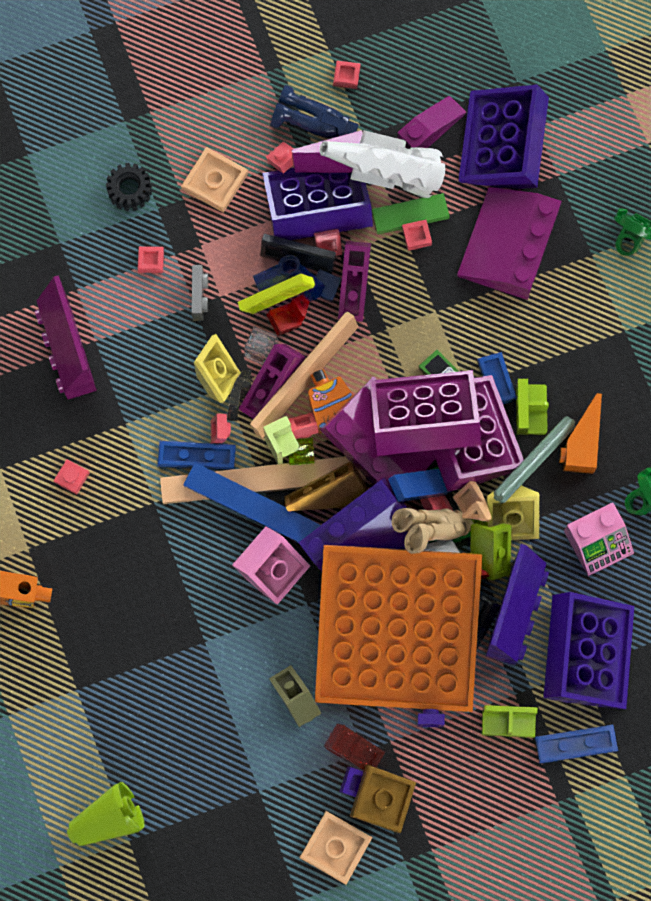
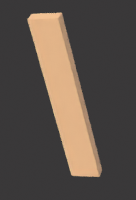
(302, 376)

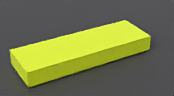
(276, 294)

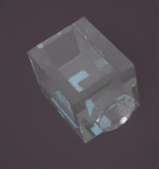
(259, 345)

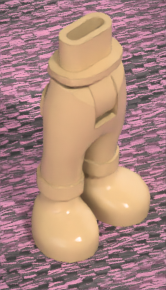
(429, 526)

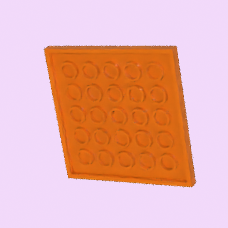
(398, 628)

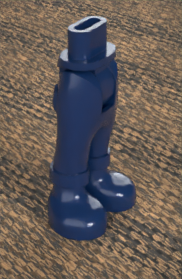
(326, 120)

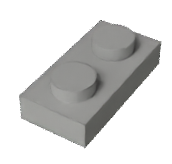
(199, 283)

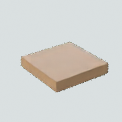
(214, 179)
(336, 847)

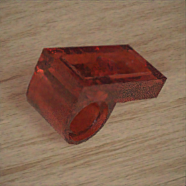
(353, 747)

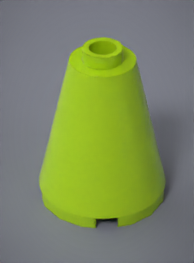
(107, 817)

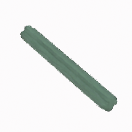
(534, 460)

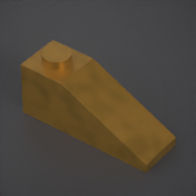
(330, 491)

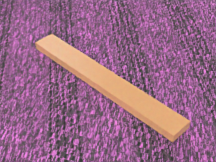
(258, 479)

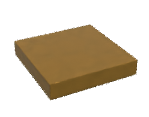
(383, 799)

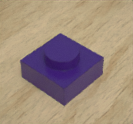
(431, 718)
(351, 782)

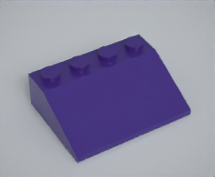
(504, 137)
(315, 203)
(359, 524)
(517, 606)
(588, 651)

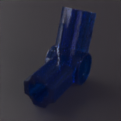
(279, 274)

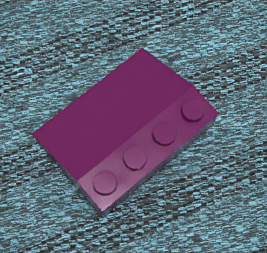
(509, 240)
(64, 341)
(425, 413)
(354, 436)
(498, 450)

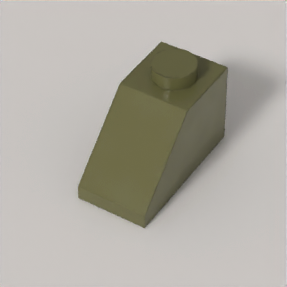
(295, 696)

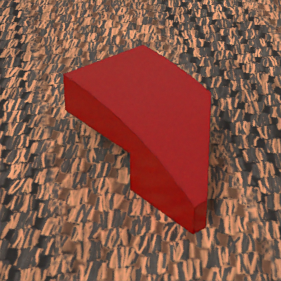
(289, 316)

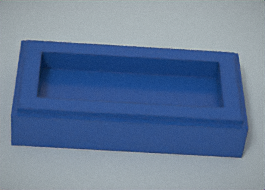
(496, 366)

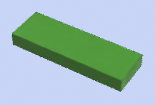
(393, 216)

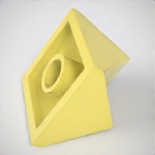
(216, 369)
(519, 511)

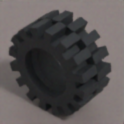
(125, 173)

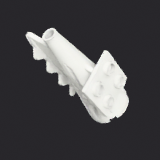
(388, 163)

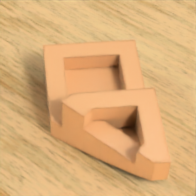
(472, 502)

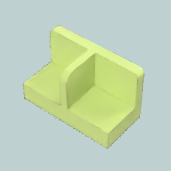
(280, 439)

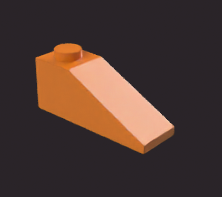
(582, 446)

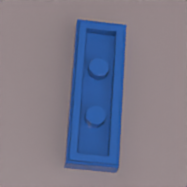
(185, 454)
(418, 485)
(576, 744)

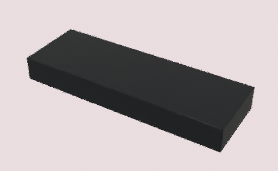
(308, 255)

